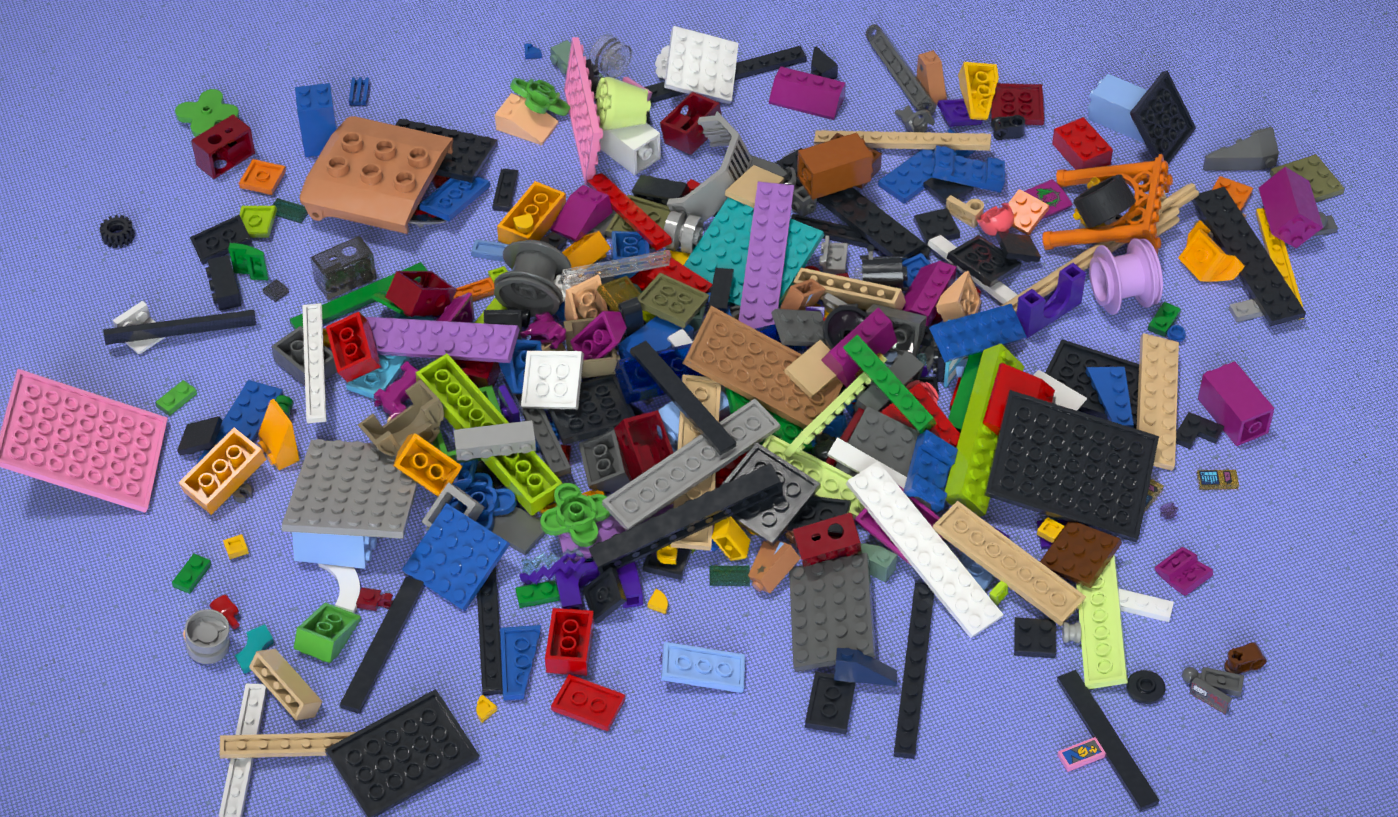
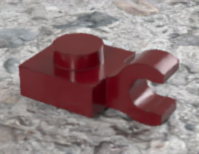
(372, 598)

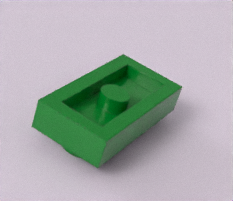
(1164, 319)
(191, 573)
(537, 594)

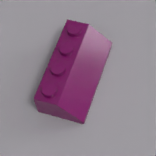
(807, 93)
(927, 289)
(875, 332)

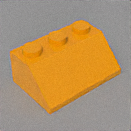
(587, 250)
(426, 464)

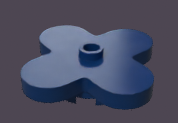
(494, 500)

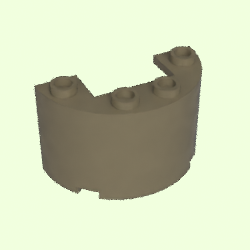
(592, 367)
(420, 418)

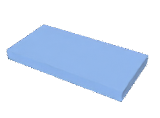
(703, 667)

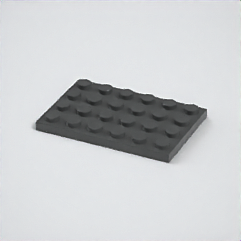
(831, 610)

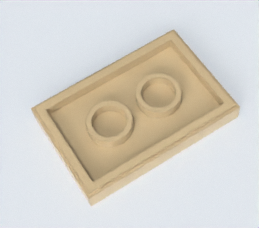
(745, 187)
(809, 371)

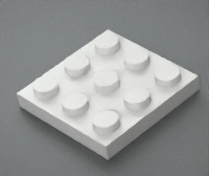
(552, 380)

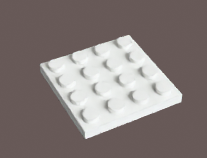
(701, 64)

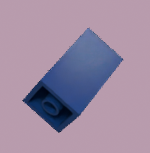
(315, 116)
(655, 333)

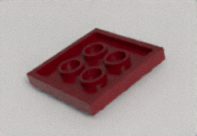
(1019, 100)

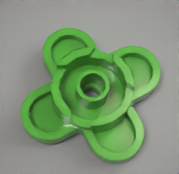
(540, 96)
(205, 112)
(575, 515)

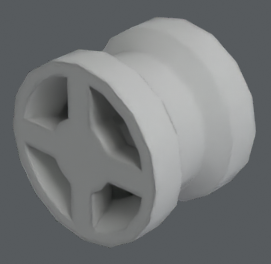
(1071, 632)

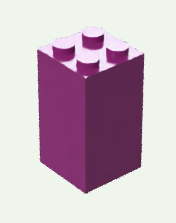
(1290, 207)
(1235, 403)

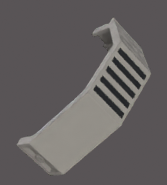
(710, 194)

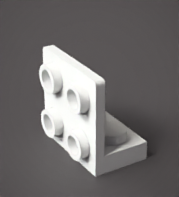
(137, 315)

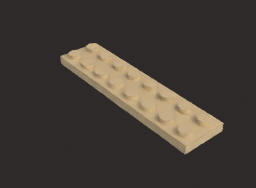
(1159, 395)
(1009, 563)

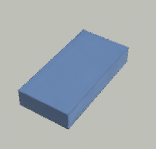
(488, 250)

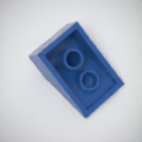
(515, 370)

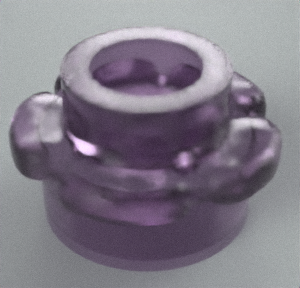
(1168, 510)

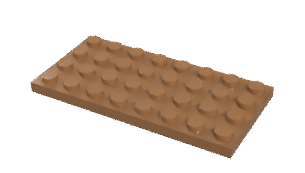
(755, 368)

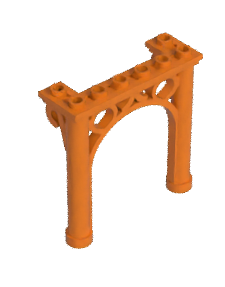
(1155, 180)

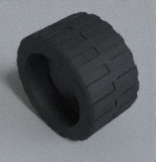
(1104, 201)

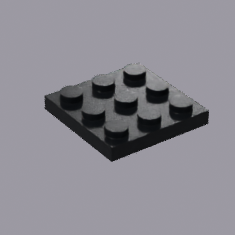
(983, 261)

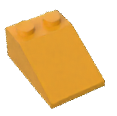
(278, 437)

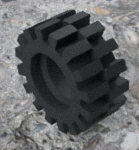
(119, 238)

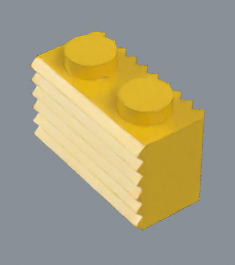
(731, 539)

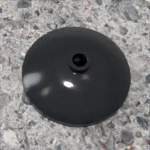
(841, 323)

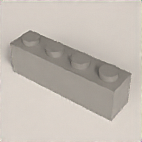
(494, 440)

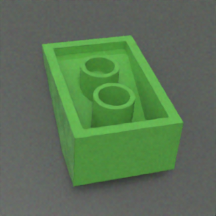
(325, 632)

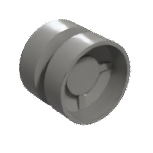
(683, 231)
(207, 636)

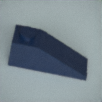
(856, 667)

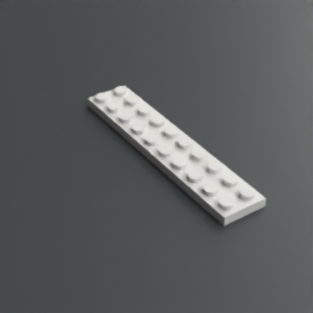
(924, 549)

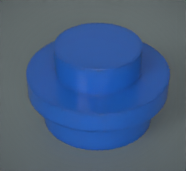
(1176, 333)

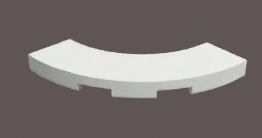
(348, 584)

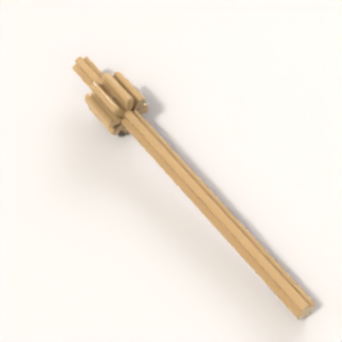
(1167, 219)

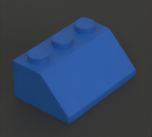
(627, 244)

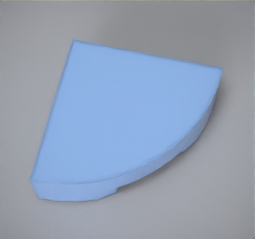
(960, 367)

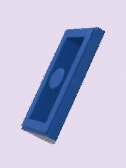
(466, 474)

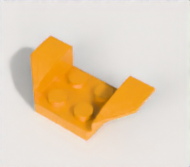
(1207, 259)

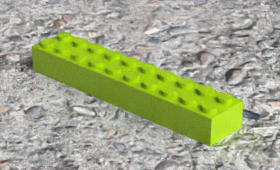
(469, 408)
(977, 442)

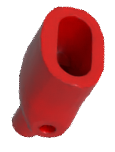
(227, 608)

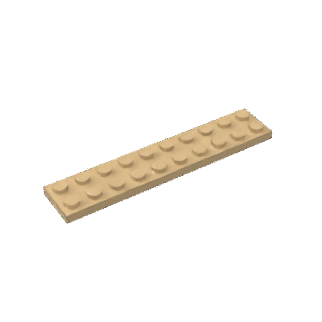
(709, 395)

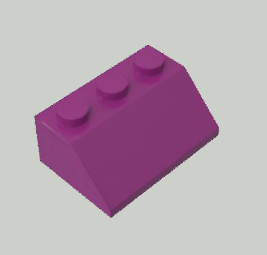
(459, 310)
(600, 335)

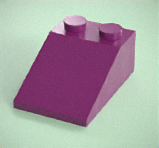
(582, 213)

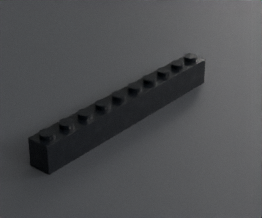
(686, 519)

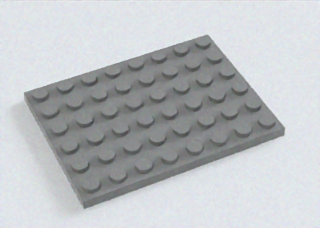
(350, 492)

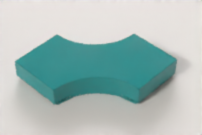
(258, 640)

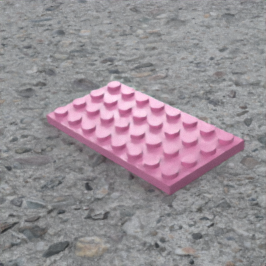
(582, 110)

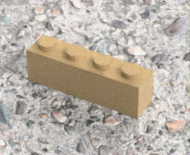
(285, 684)

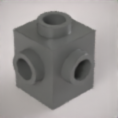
(802, 202)

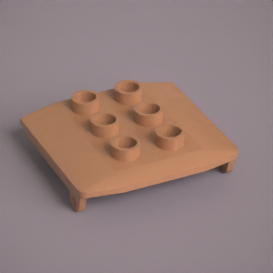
(373, 173)

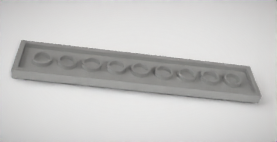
(688, 467)

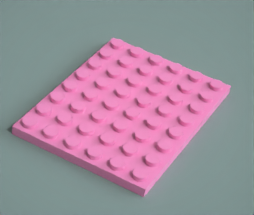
(81, 440)

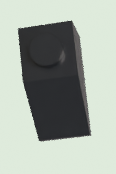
(823, 65)

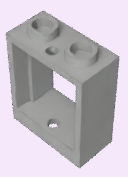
(473, 511)

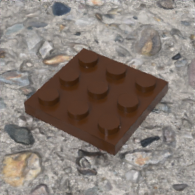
(1081, 553)

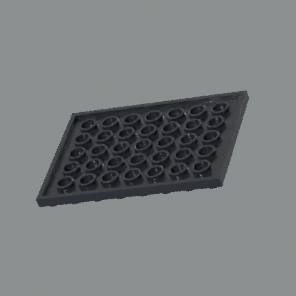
(1072, 466)

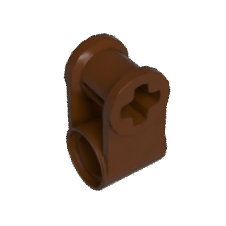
(1245, 659)

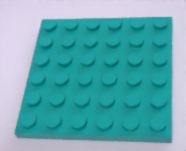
(727, 246)

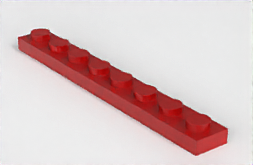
(631, 212)

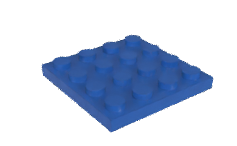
(456, 557)

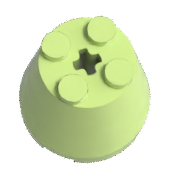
(620, 104)

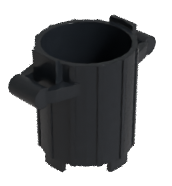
(884, 269)

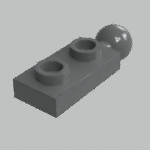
(1224, 681)

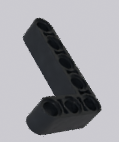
(630, 311)

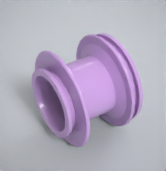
(1126, 276)

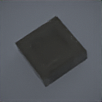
(275, 290)

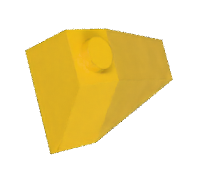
(978, 87)

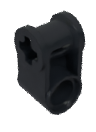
(1009, 127)

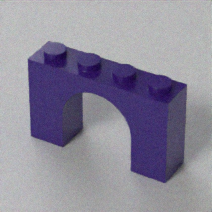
(1036, 314)
(570, 585)

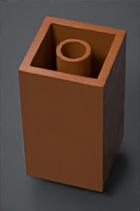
(834, 165)

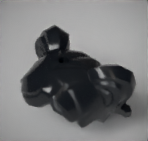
(822, 447)

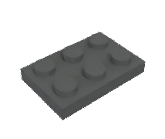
(799, 326)

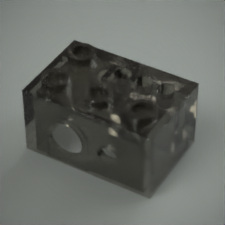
(344, 272)

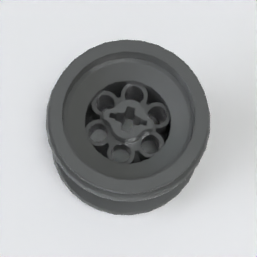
(532, 277)

